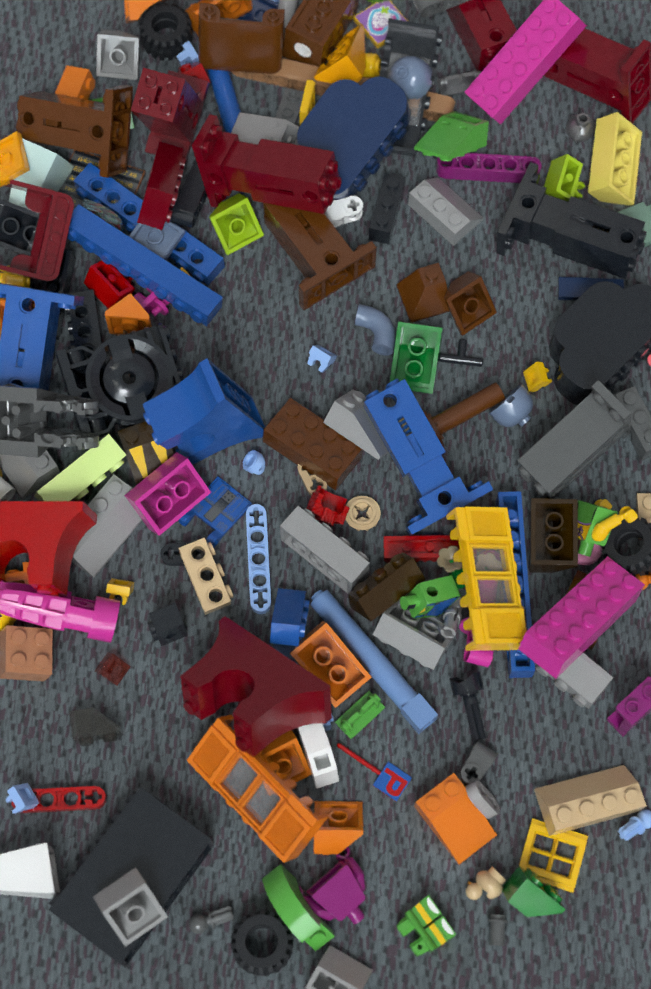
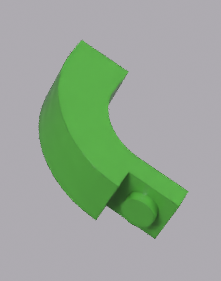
(294, 910)

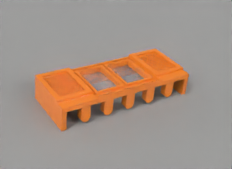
(256, 791)

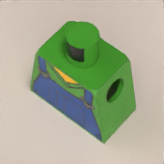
(431, 597)

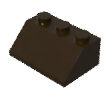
(553, 535)
(385, 586)

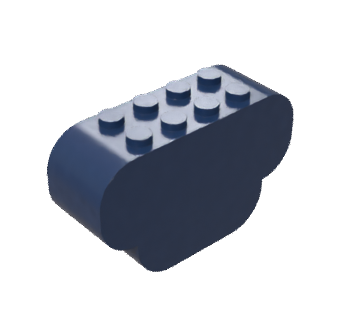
(358, 126)

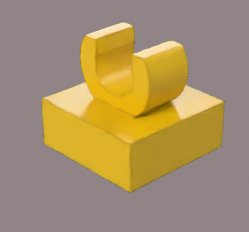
(536, 377)
(120, 587)

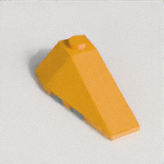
(346, 60)

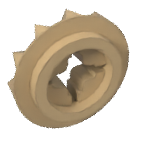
(362, 503)

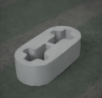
(482, 799)

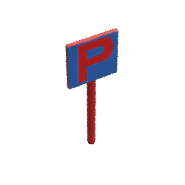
(390, 781)

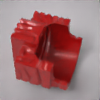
(328, 507)

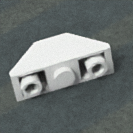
(319, 754)

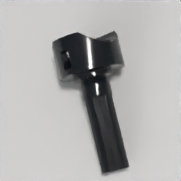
(467, 690)

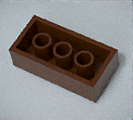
(312, 444)

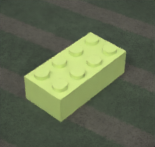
(83, 472)

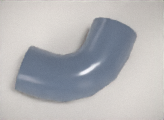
(380, 326)

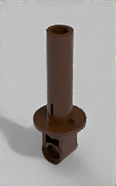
(465, 410)

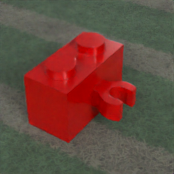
(108, 283)

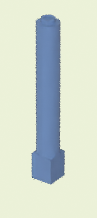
(412, 705)

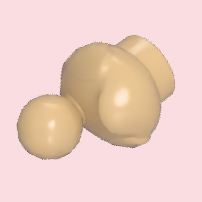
(489, 881)

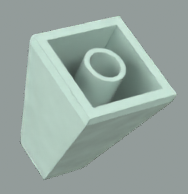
(46, 171)

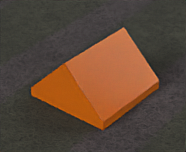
(127, 316)

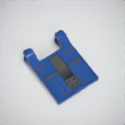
(218, 510)

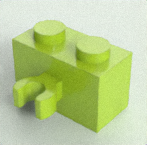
(563, 178)

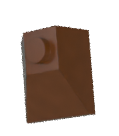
(424, 293)
(469, 302)

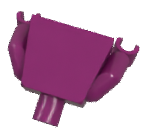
(338, 891)

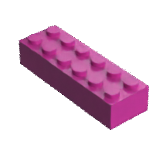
(525, 59)
(581, 617)

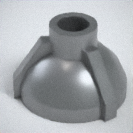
(579, 130)

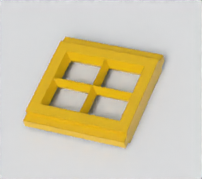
(546, 876)

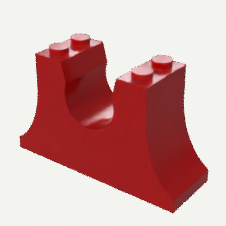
(48, 534)

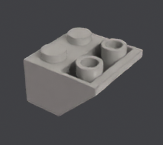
(339, 972)

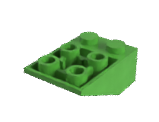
(454, 136)

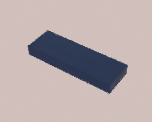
(572, 287)

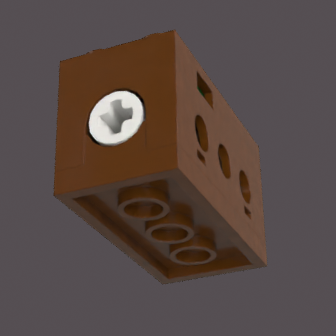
(317, 29)

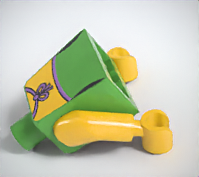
(597, 521)

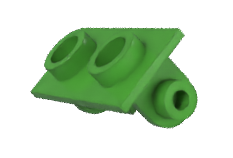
(360, 714)

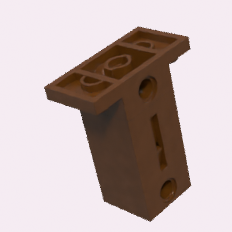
(81, 124)
(317, 251)

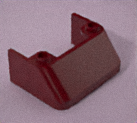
(50, 234)

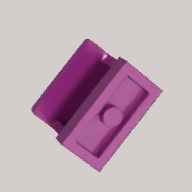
(632, 708)

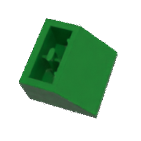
(530, 896)

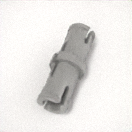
(451, 618)

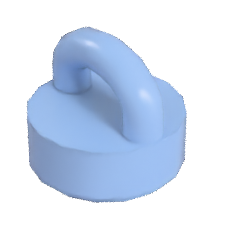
(254, 462)

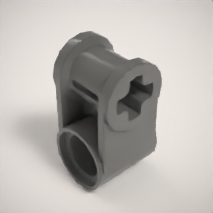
(478, 762)

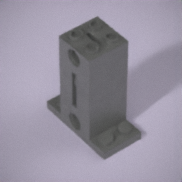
(575, 442)

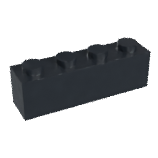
(62, 282)

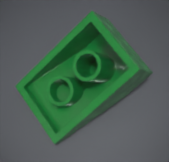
(417, 355)

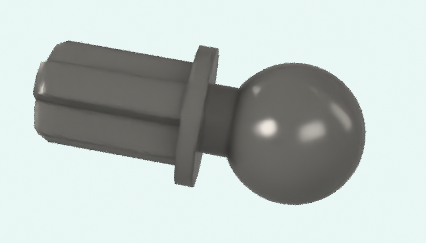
(199, 923)

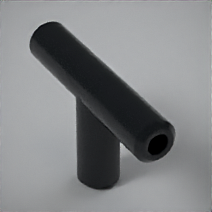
(461, 357)

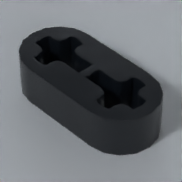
(177, 560)

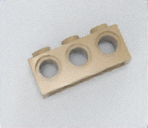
(196, 567)

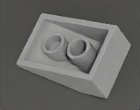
(351, 421)

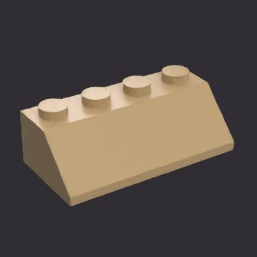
(589, 799)

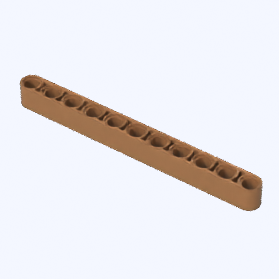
(295, 75)

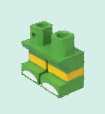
(432, 936)

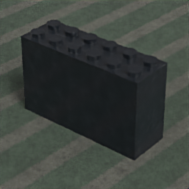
(141, 837)

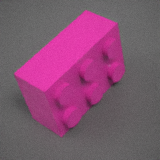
(167, 493)

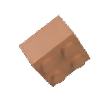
(25, 653)

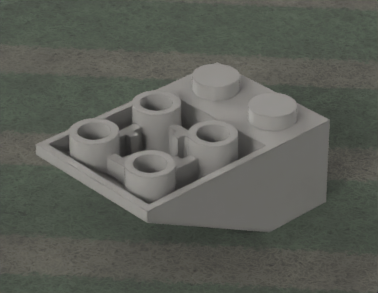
(253, 128)

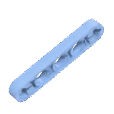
(258, 569)

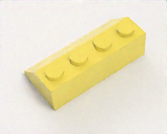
(615, 160)

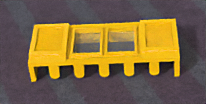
(489, 578)

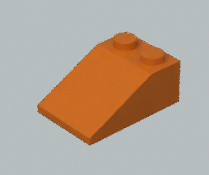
(455, 819)

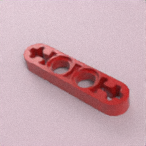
(59, 799)

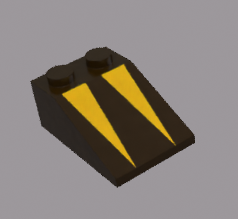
(142, 451)

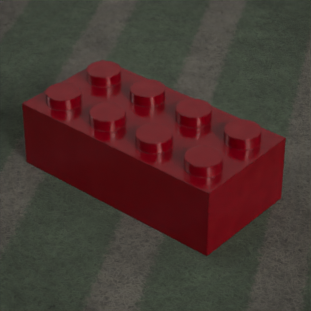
(162, 186)

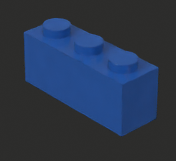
(289, 617)

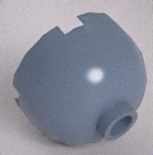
(412, 76)
(514, 408)

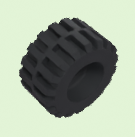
(160, 18)
(633, 564)
(240, 936)

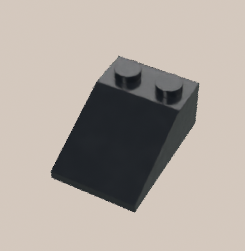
(17, 227)

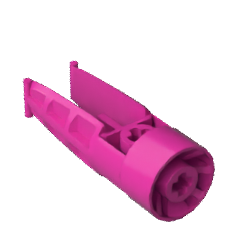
(61, 612)

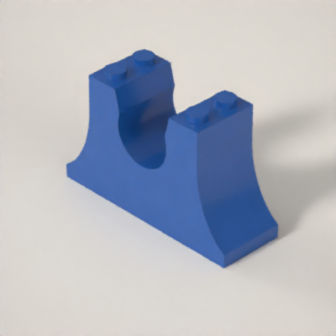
(203, 414)

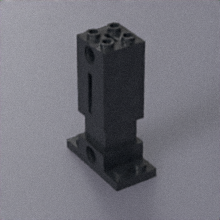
(572, 228)

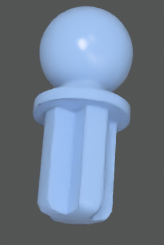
(636, 825)

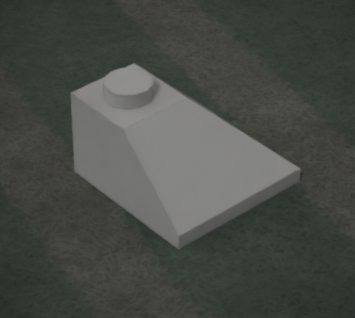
(117, 54)

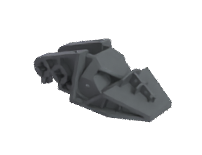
(25, 421)

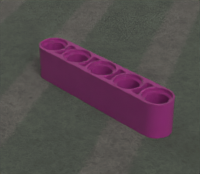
(478, 171)

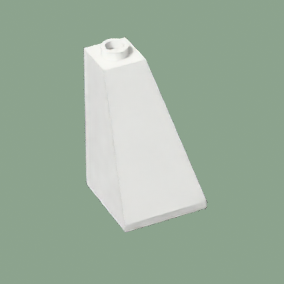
(29, 872)

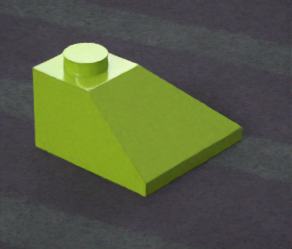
(235, 223)

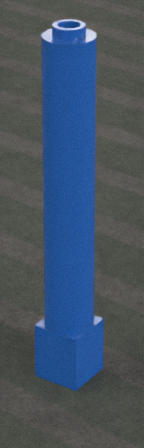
(225, 98)

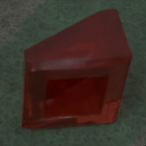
(112, 668)

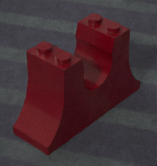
(270, 688)

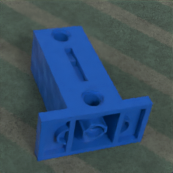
(30, 334)

